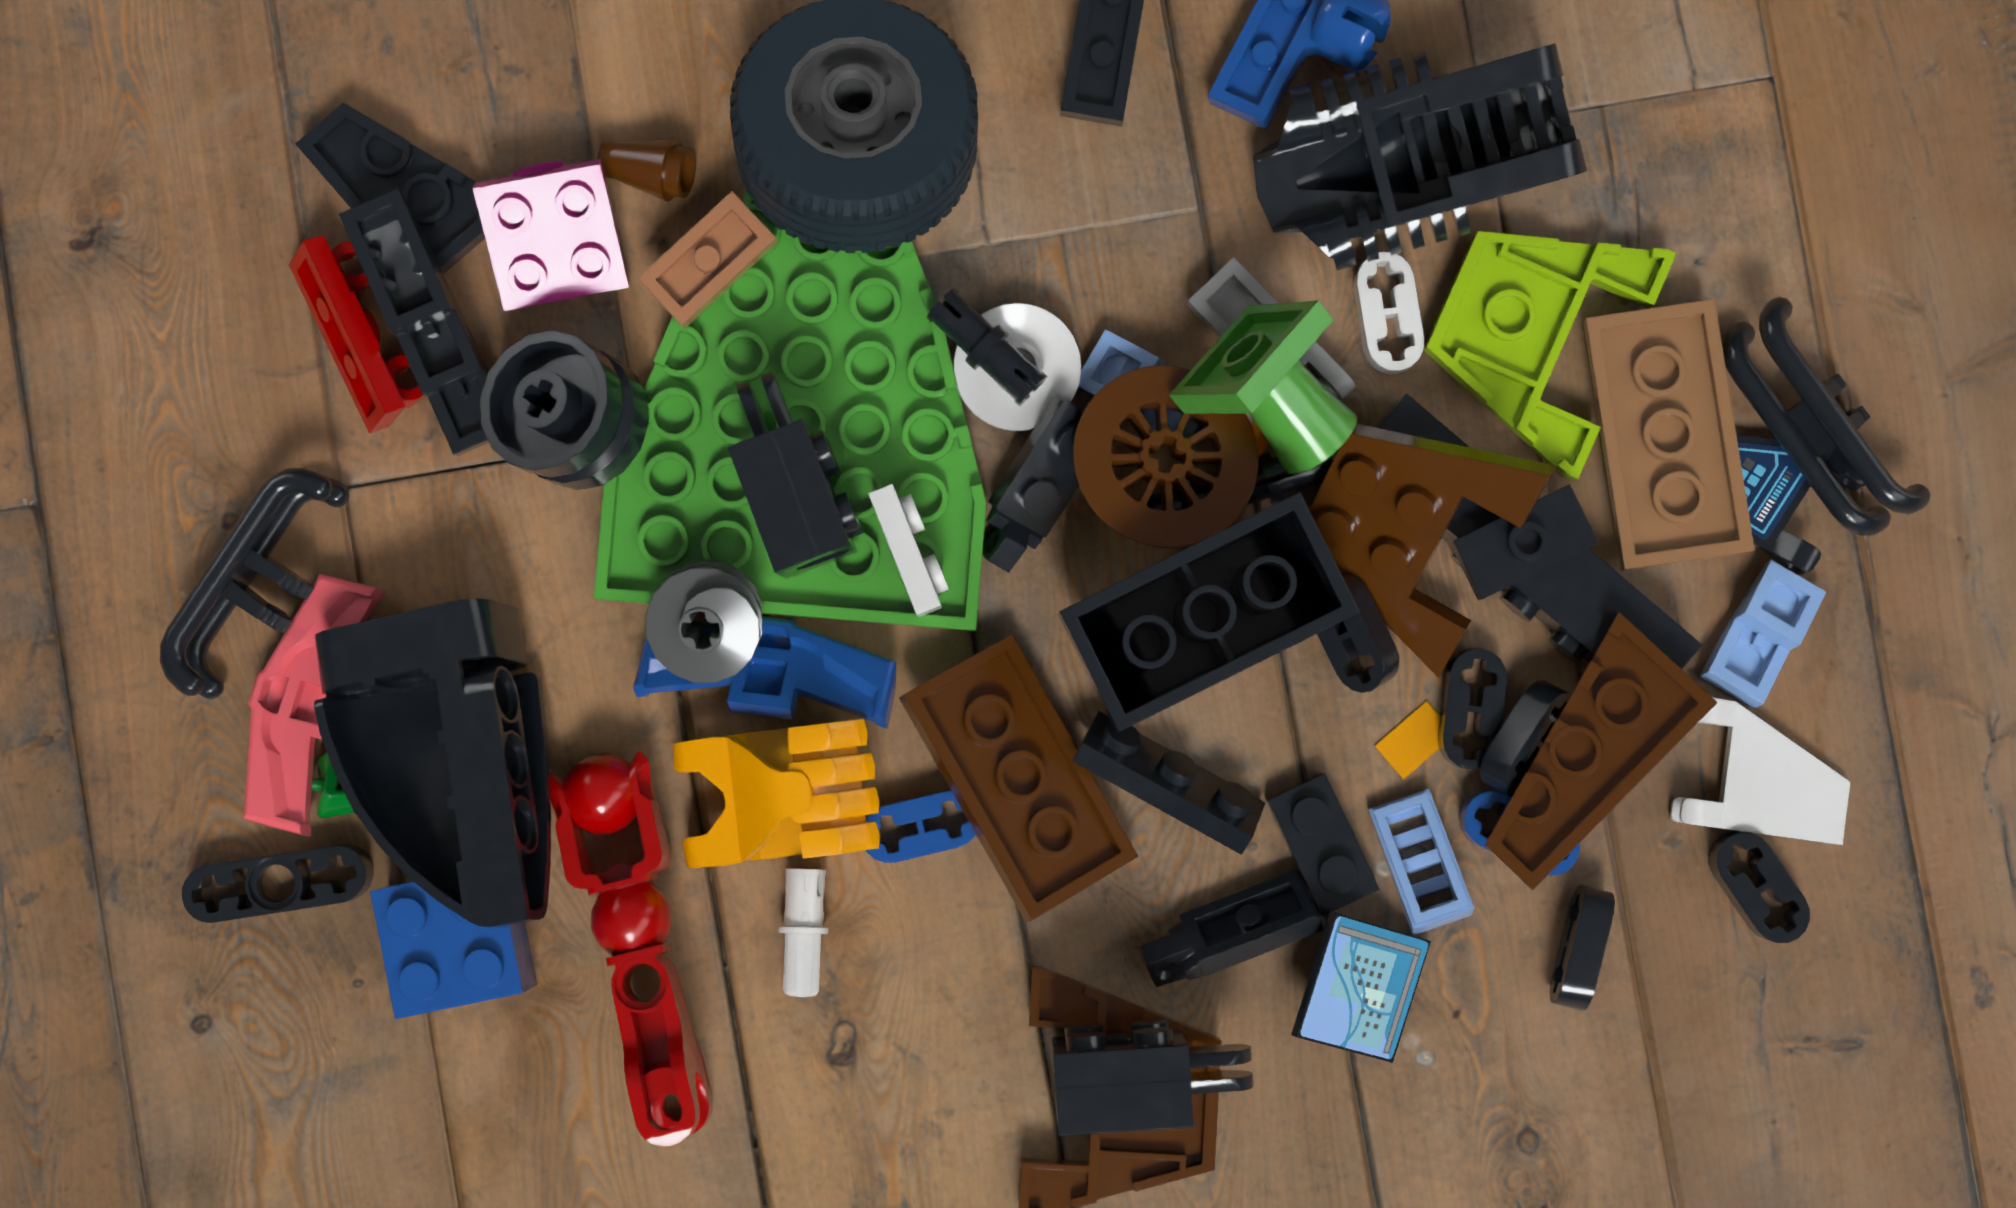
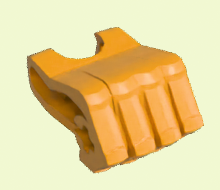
(784, 793)

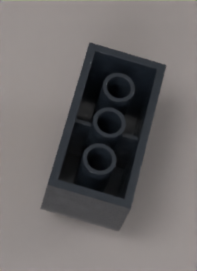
(1208, 612)

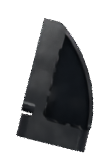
(445, 752)

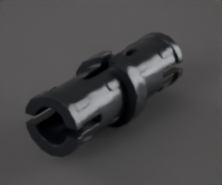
(986, 346)

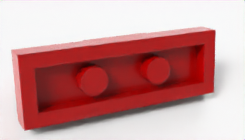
(351, 332)

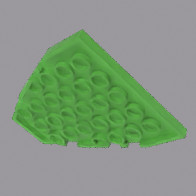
(850, 362)

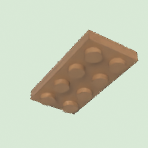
(1668, 435)

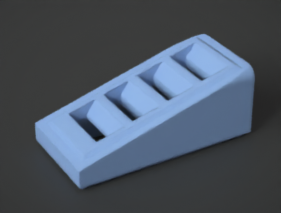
(1439, 914)

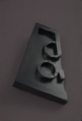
(370, 160)

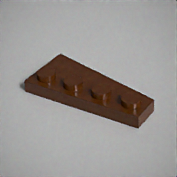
(1606, 740)

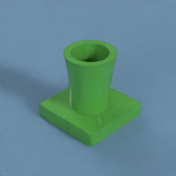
(1259, 373)

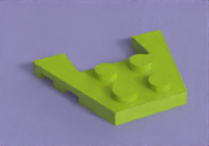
(1513, 317)

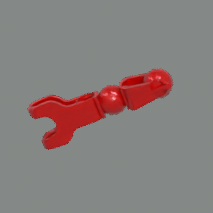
(632, 926)

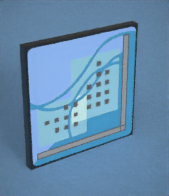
(1361, 987)

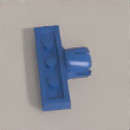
(1281, 37)

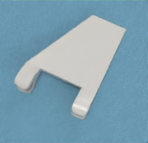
(1768, 784)

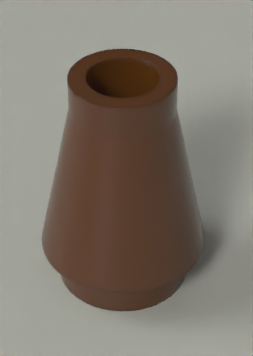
(651, 166)

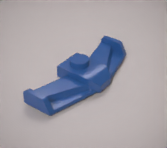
(791, 664)

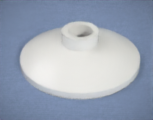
(1045, 344)

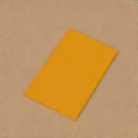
(1412, 740)

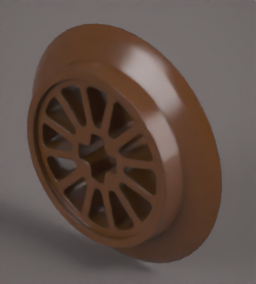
(1093, 461)

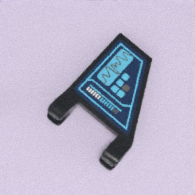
(1775, 491)

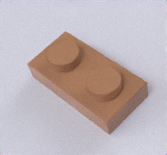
(708, 259)

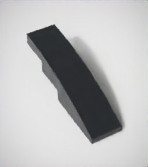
(421, 314)

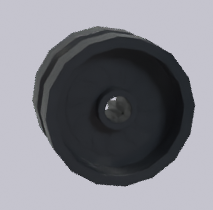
(564, 410)

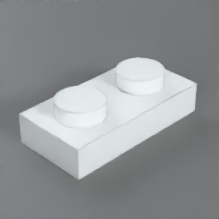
(920, 575)

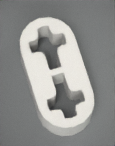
(1403, 311)

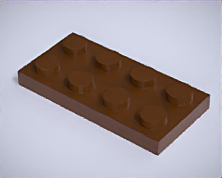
(1017, 778)

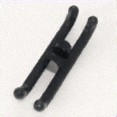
(1816, 424)
(231, 573)

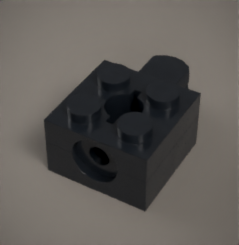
(791, 487)
(1137, 1077)

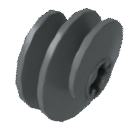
(726, 599)

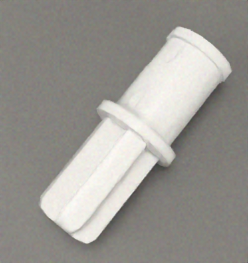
(803, 931)

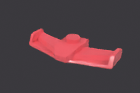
(283, 707)

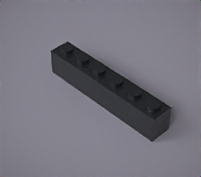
(1571, 597)

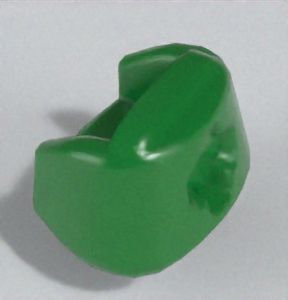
(332, 799)

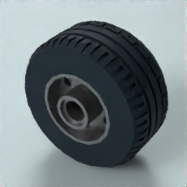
(854, 124)

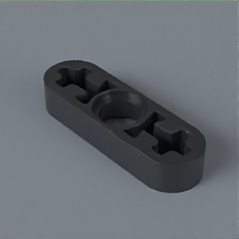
(235, 906)

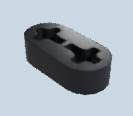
(1360, 636)
(1455, 706)
(1522, 736)
(1771, 878)
(1582, 947)

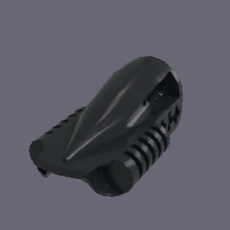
(1416, 151)

